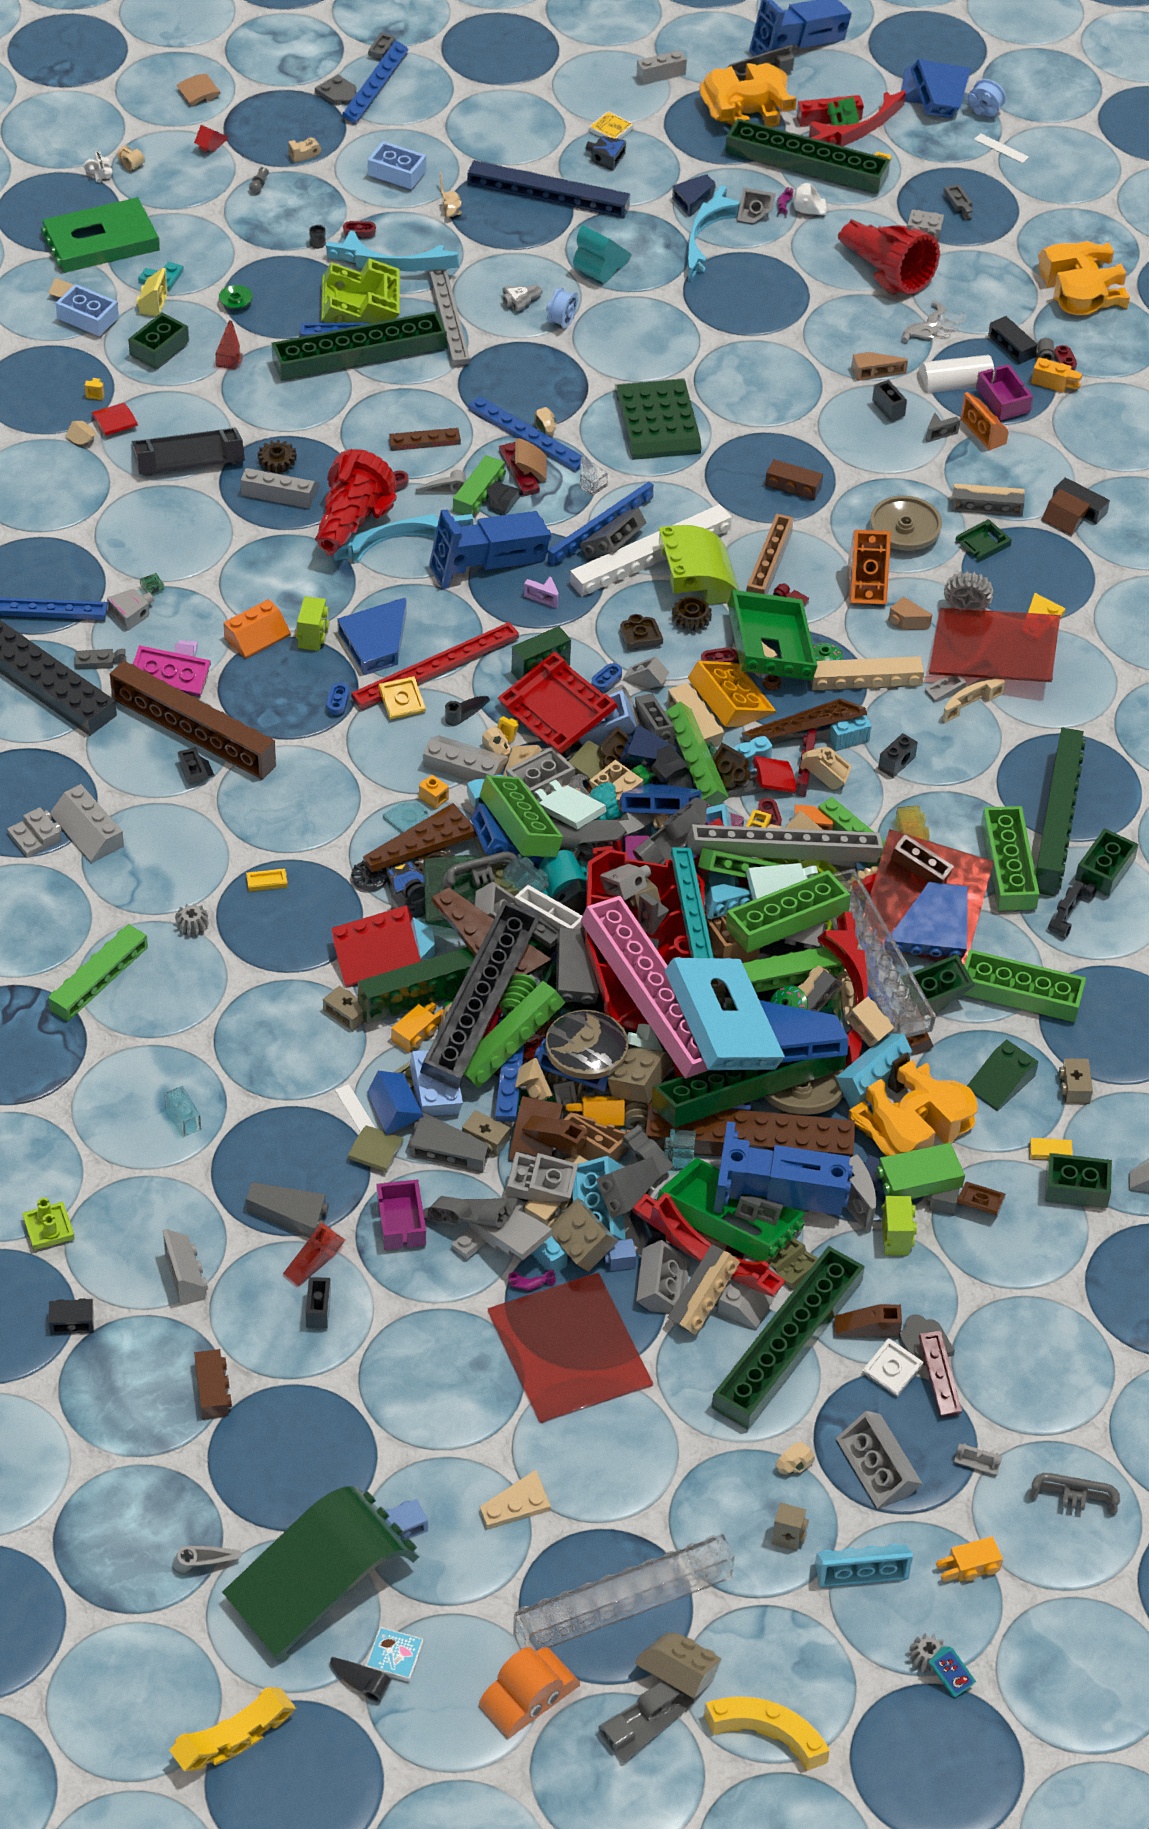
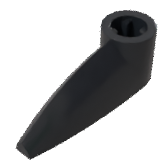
(459, 712)
(364, 1679)

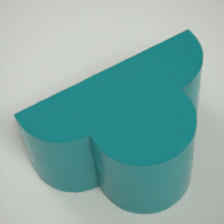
(598, 255)
(563, 871)

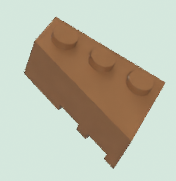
(724, 944)
(601, 1139)

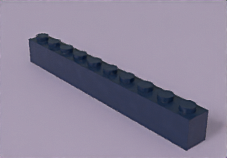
(548, 189)

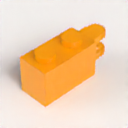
(1055, 375)
(416, 1026)
(601, 1108)
(971, 1560)

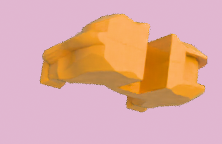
(760, 92)
(1078, 281)
(931, 1109)

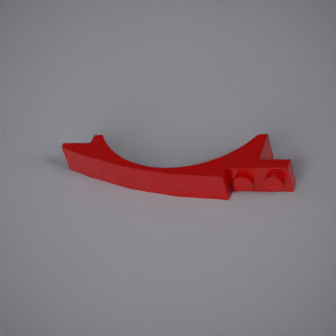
(846, 134)
(844, 946)
(668, 1220)

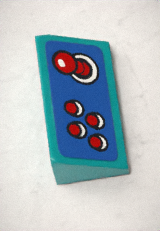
(951, 1671)

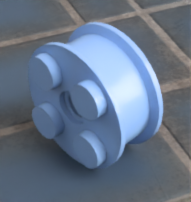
(986, 98)
(562, 307)

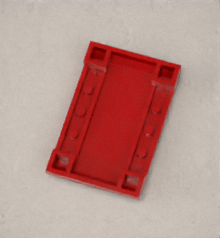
(556, 703)

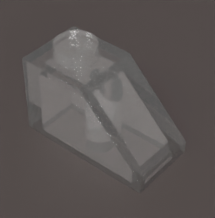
(592, 477)

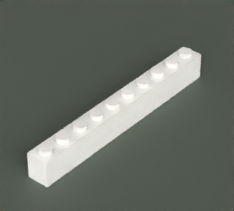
(639, 554)

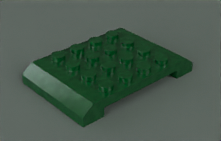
(659, 418)

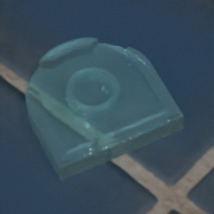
(405, 815)

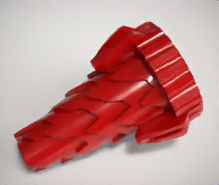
(903, 256)
(359, 487)

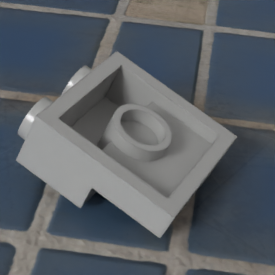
(926, 222)
(35, 832)

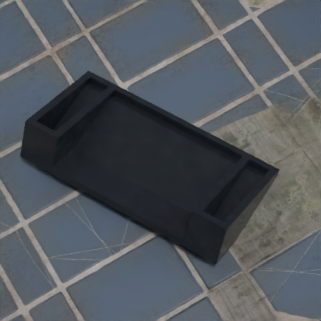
(188, 451)

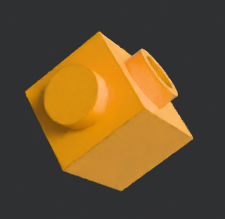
(433, 791)

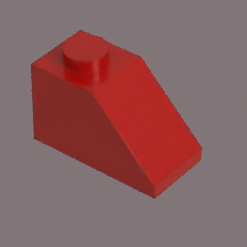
(209, 139)

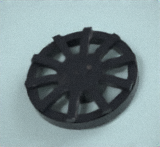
(368, 877)

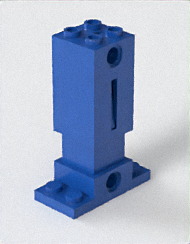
(802, 24)
(490, 542)
(784, 1176)

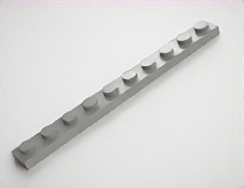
(449, 316)

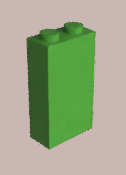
(921, 1172)

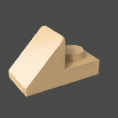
(534, 1080)

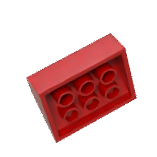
(376, 945)

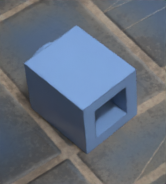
(621, 1256)

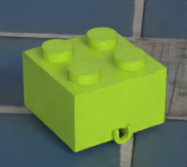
(312, 623)
(898, 1225)

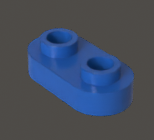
(607, 677)
(337, 698)

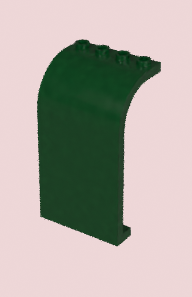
(315, 1566)

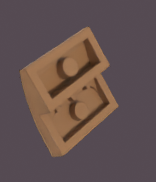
(198, 88)
(530, 459)

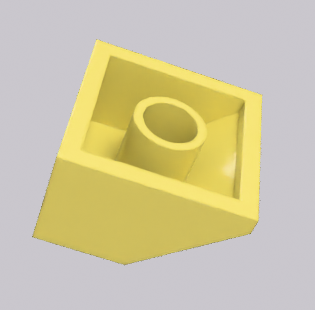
(153, 294)

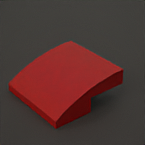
(114, 418)
(774, 774)

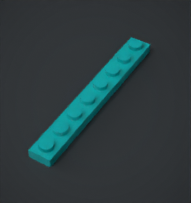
(691, 903)

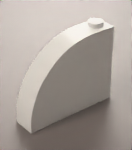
(549, 910)

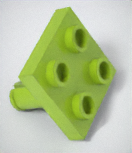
(48, 1224)

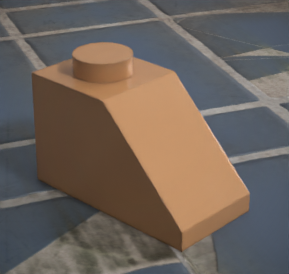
(909, 615)

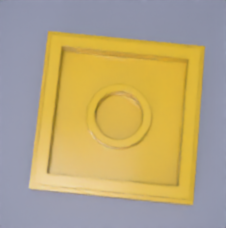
(402, 697)

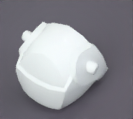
(808, 200)

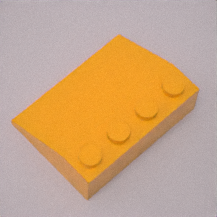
(730, 693)

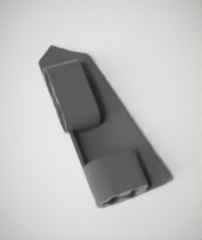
(780, 58)
(673, 833)
(591, 835)
(476, 1211)
(645, 1719)

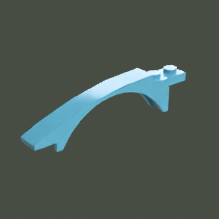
(714, 211)
(354, 251)
(417, 526)

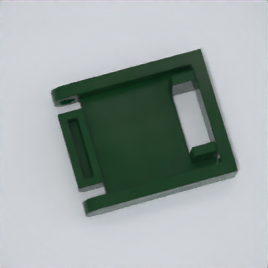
(981, 544)

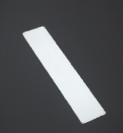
(1001, 148)
(354, 1107)

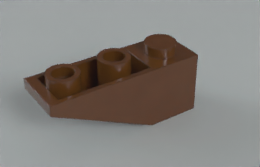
(557, 1133)
(875, 1321)

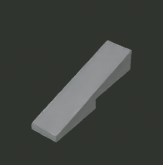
(950, 686)

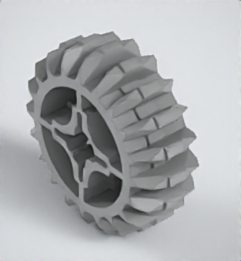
(968, 591)

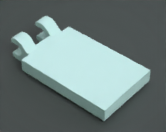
(569, 805)
(773, 878)

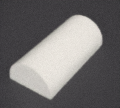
(954, 373)

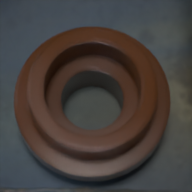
(771, 682)

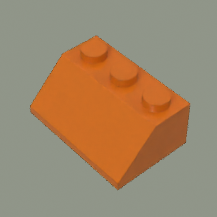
(983, 422)
(256, 629)

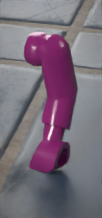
(783, 199)
(530, 1284)

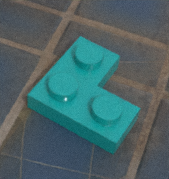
(173, 272)

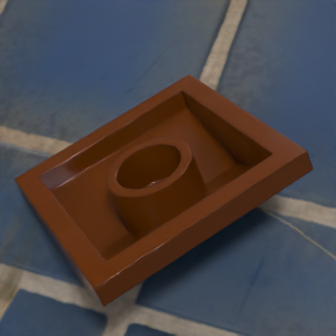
(1065, 511)
(981, 1198)

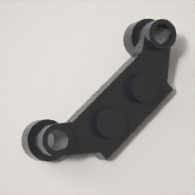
(1066, 907)

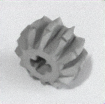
(191, 919)
(920, 1650)

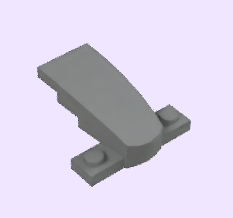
(518, 1236)

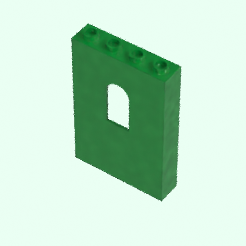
(126, 235)
(777, 619)
(695, 1195)

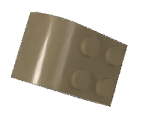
(639, 1074)
(582, 1235)
(680, 1663)

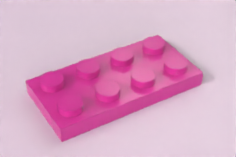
(176, 669)

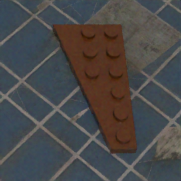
(821, 715)
(433, 833)
(473, 926)

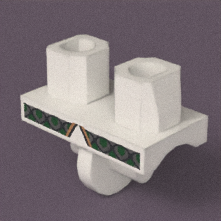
(99, 167)

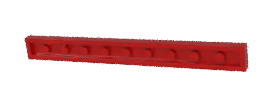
(441, 662)

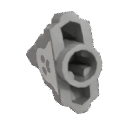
(519, 296)

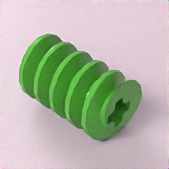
(518, 990)

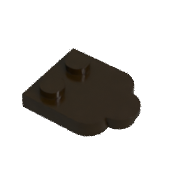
(640, 632)
(612, 748)
(731, 766)

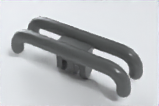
(478, 868)
(1076, 1490)

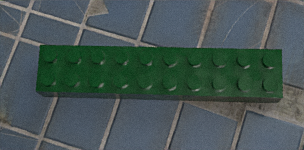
(807, 155)
(359, 345)
(1059, 811)
(418, 984)
(714, 1091)
(787, 1337)

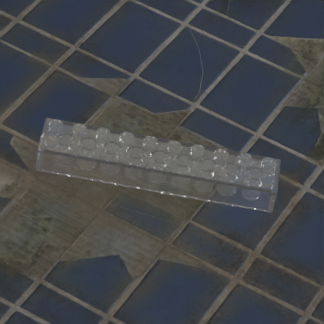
(888, 973)
(624, 1594)

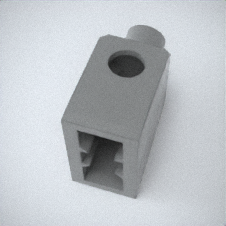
(129, 607)
(625, 880)

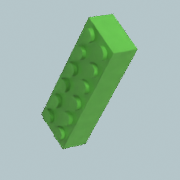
(521, 816)
(1013, 864)
(787, 911)
(1024, 985)

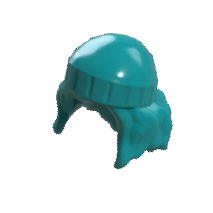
(606, 795)

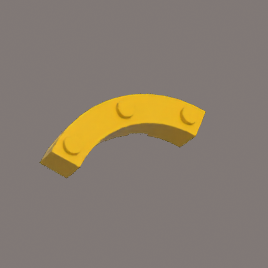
(769, 1720)
(233, 1734)

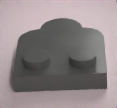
(337, 90)
(916, 1325)

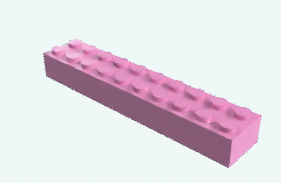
(644, 978)

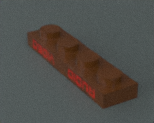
(424, 439)

